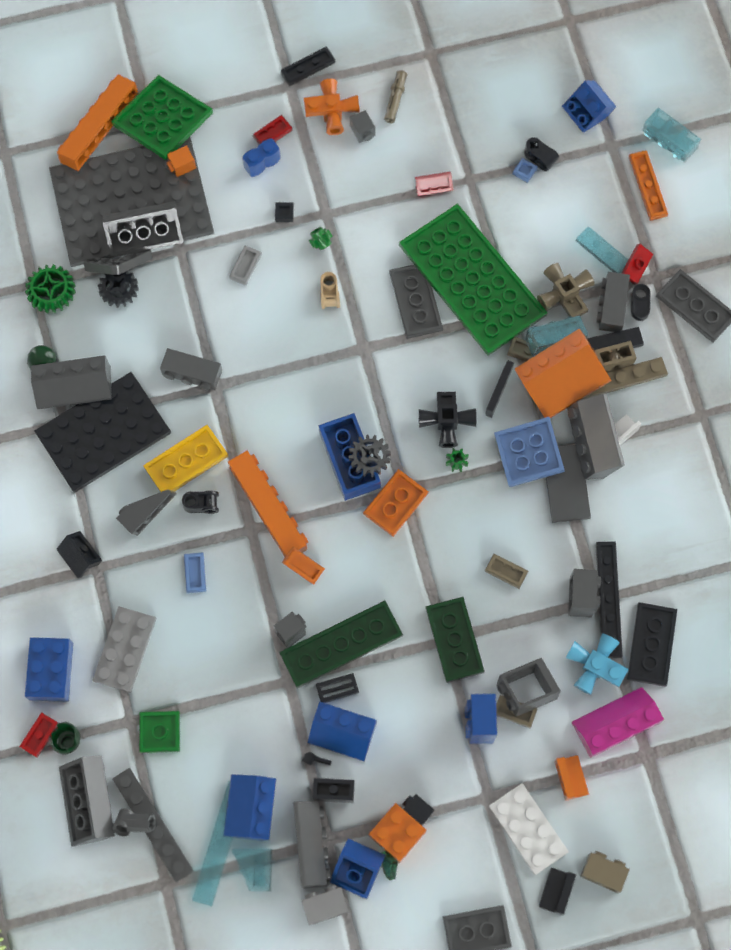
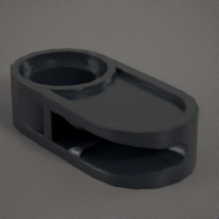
(640, 306)

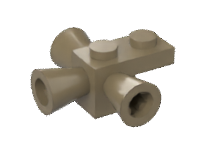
(566, 290)

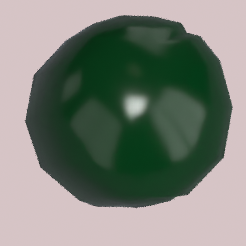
(40, 355)
(65, 738)

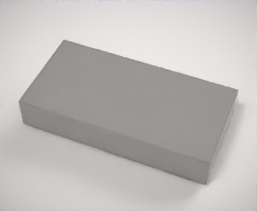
(245, 265)

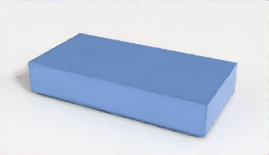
(195, 572)

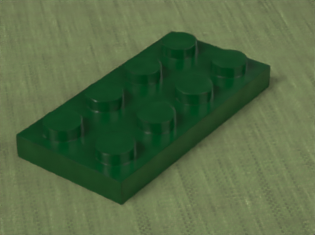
(454, 639)

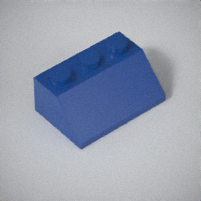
(342, 731)
(249, 807)

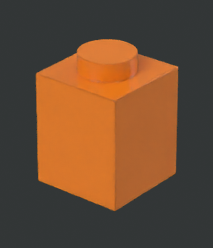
(181, 161)

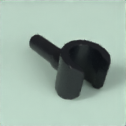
(309, 758)

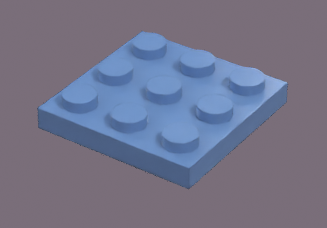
(529, 452)

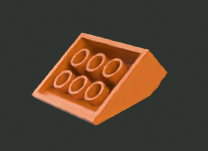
(563, 374)

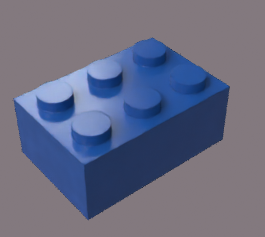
(49, 669)
(482, 717)

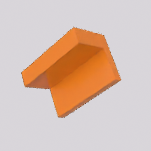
(571, 777)

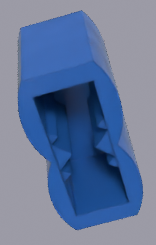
(259, 158)

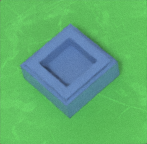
(525, 170)

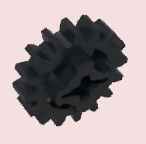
(115, 294)

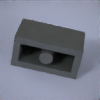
(290, 629)

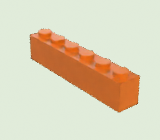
(96, 122)
(267, 504)

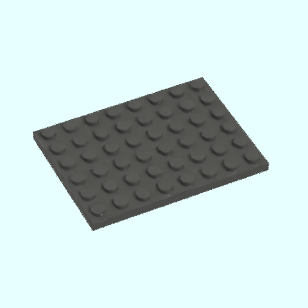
(120, 184)

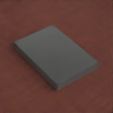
(478, 930)

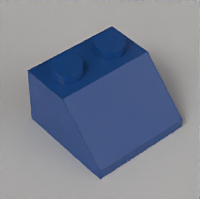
(357, 868)

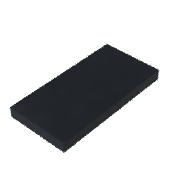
(652, 644)

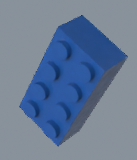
(338, 439)

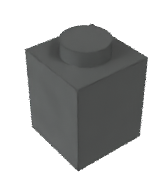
(362, 126)

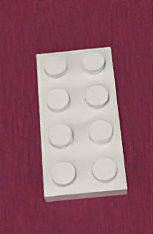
(528, 829)

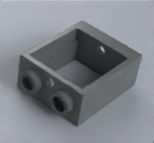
(544, 678)

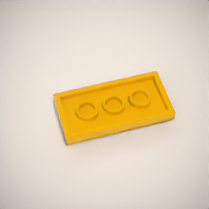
(186, 460)

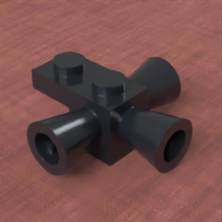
(447, 418)

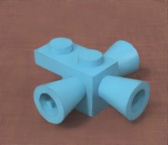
(597, 664)

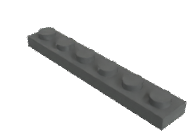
(161, 837)

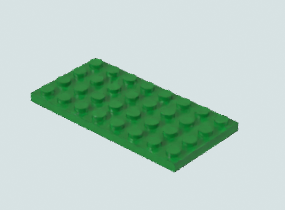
(473, 279)

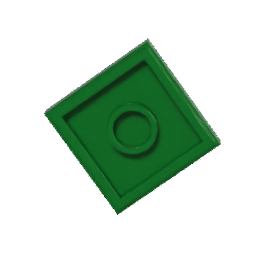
(159, 731)

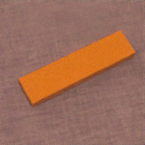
(648, 185)

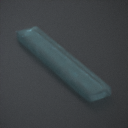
(214, 859)

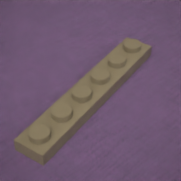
(633, 375)

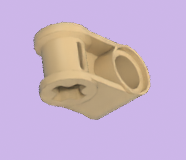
(329, 293)

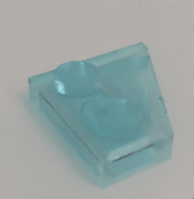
(256, 867)

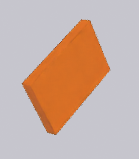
(395, 502)

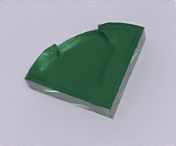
(389, 866)

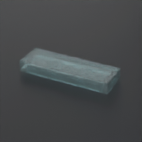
(602, 250)

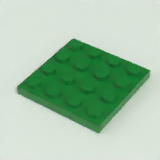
(162, 117)

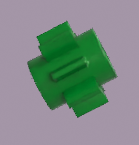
(320, 238)
(457, 454)

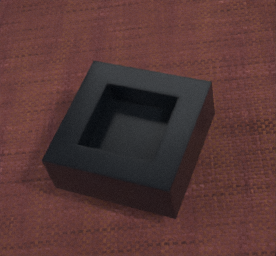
(284, 211)

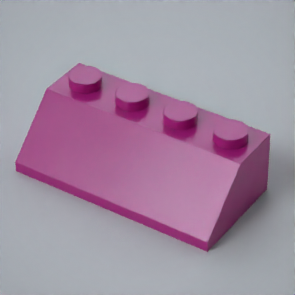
(617, 721)

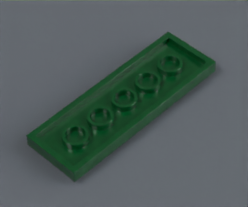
(341, 644)

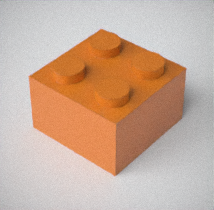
(397, 833)

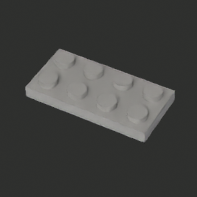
(124, 649)

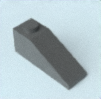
(142, 512)

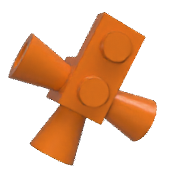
(330, 106)

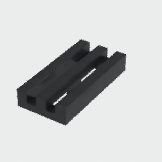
(340, 695)

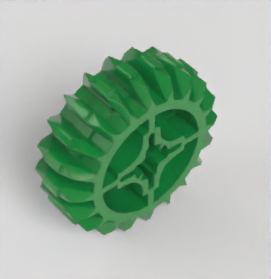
(64, 288)

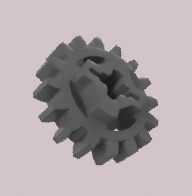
(373, 447)

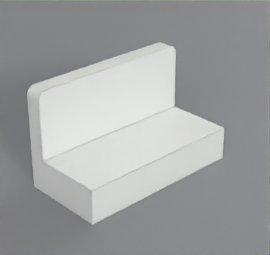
(626, 428)

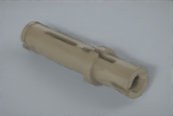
(397, 91)

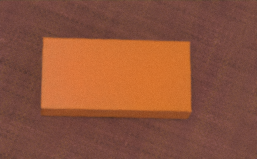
(303, 565)

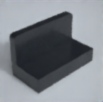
(78, 553)
(557, 891)

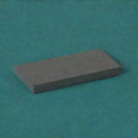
(415, 302)
(696, 305)
(568, 489)

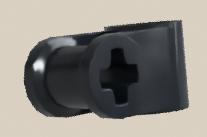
(541, 154)
(202, 502)

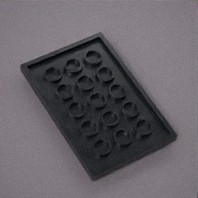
(103, 433)

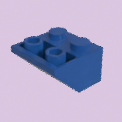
(588, 105)

